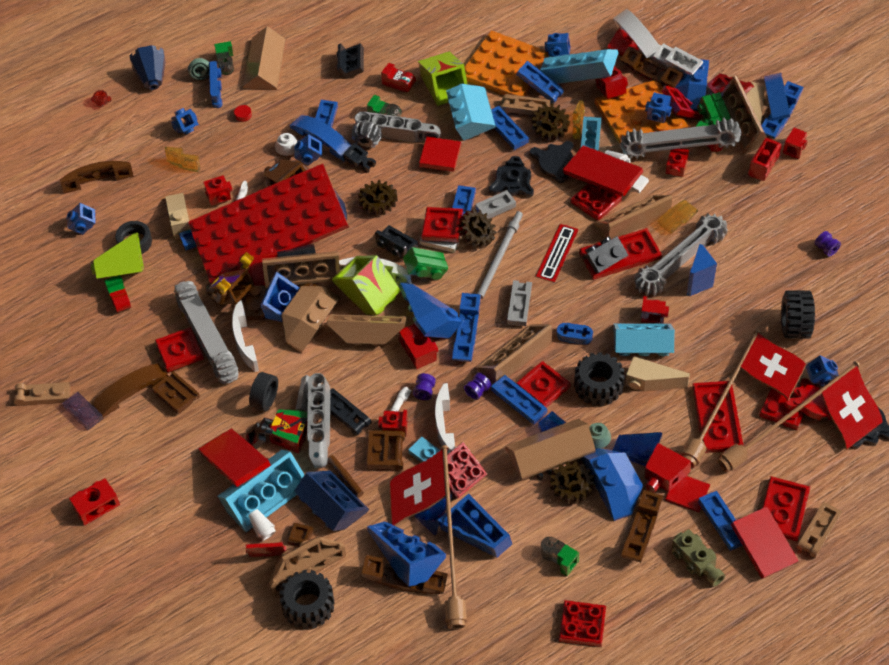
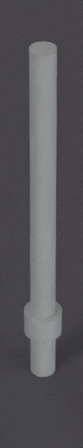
(512, 228)

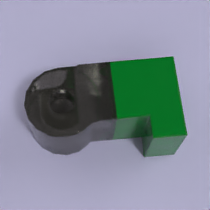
(224, 57)
(377, 106)
(560, 553)

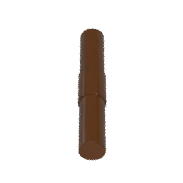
(347, 478)

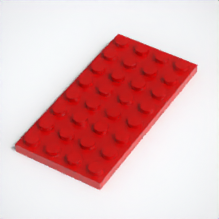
(269, 221)

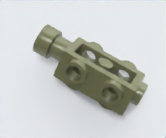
(695, 564)

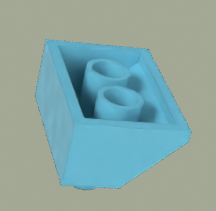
(470, 110)
(643, 339)

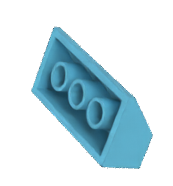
(580, 66)
(264, 491)

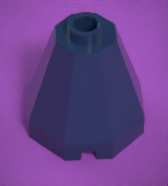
(149, 66)

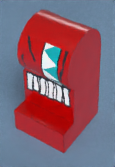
(397, 78)

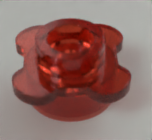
(100, 98)

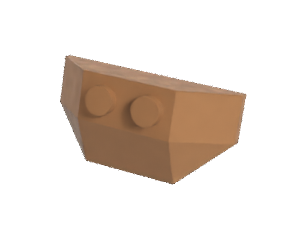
(306, 314)
(366, 329)
(308, 556)

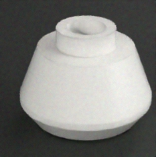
(285, 144)

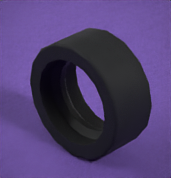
(135, 227)
(263, 391)

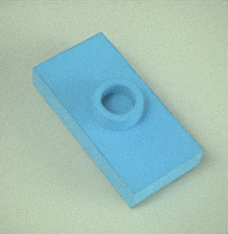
(423, 450)

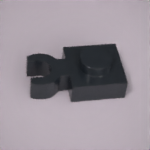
(358, 156)
(257, 434)

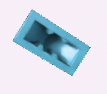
(591, 132)

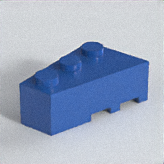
(476, 527)

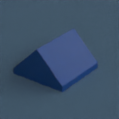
(702, 272)
(278, 297)

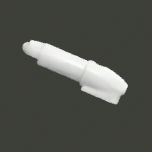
(243, 190)
(401, 397)

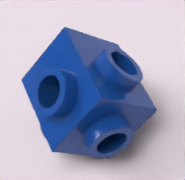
(558, 44)
(658, 107)
(190, 121)
(308, 150)
(81, 218)
(822, 370)

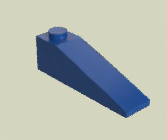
(431, 315)
(407, 555)

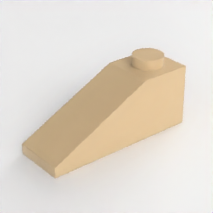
(177, 214)
(652, 376)

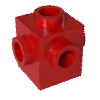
(217, 190)

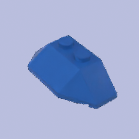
(694, 85)
(615, 481)

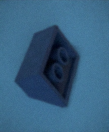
(330, 499)

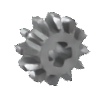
(366, 133)

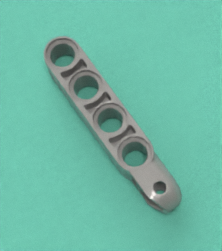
(400, 127)
(318, 450)

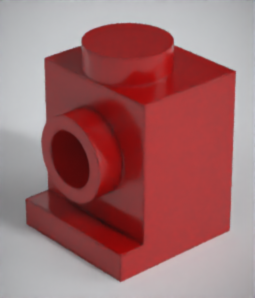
(795, 143)
(677, 162)
(654, 311)
(394, 421)

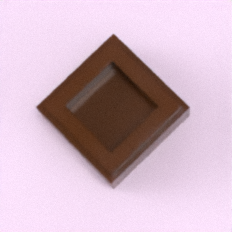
(299, 534)

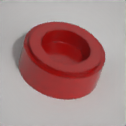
(243, 113)

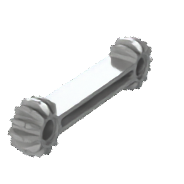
(638, 143)
(654, 279)
(206, 332)

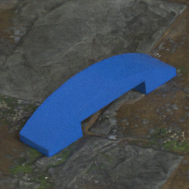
(777, 96)
(773, 128)
(324, 133)
(467, 330)

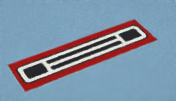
(557, 252)

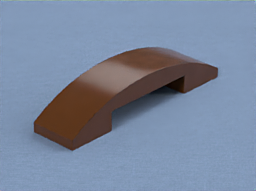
(651, 69)
(95, 171)
(127, 386)
(642, 526)
(383, 573)

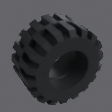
(797, 314)
(600, 366)
(307, 614)

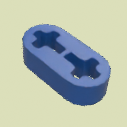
(574, 333)

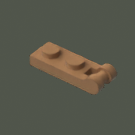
(522, 104)
(41, 393)
(819, 529)

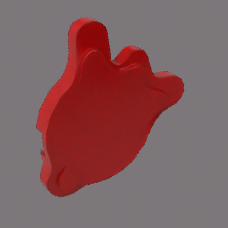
(815, 408)

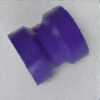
(827, 243)
(424, 386)
(477, 386)

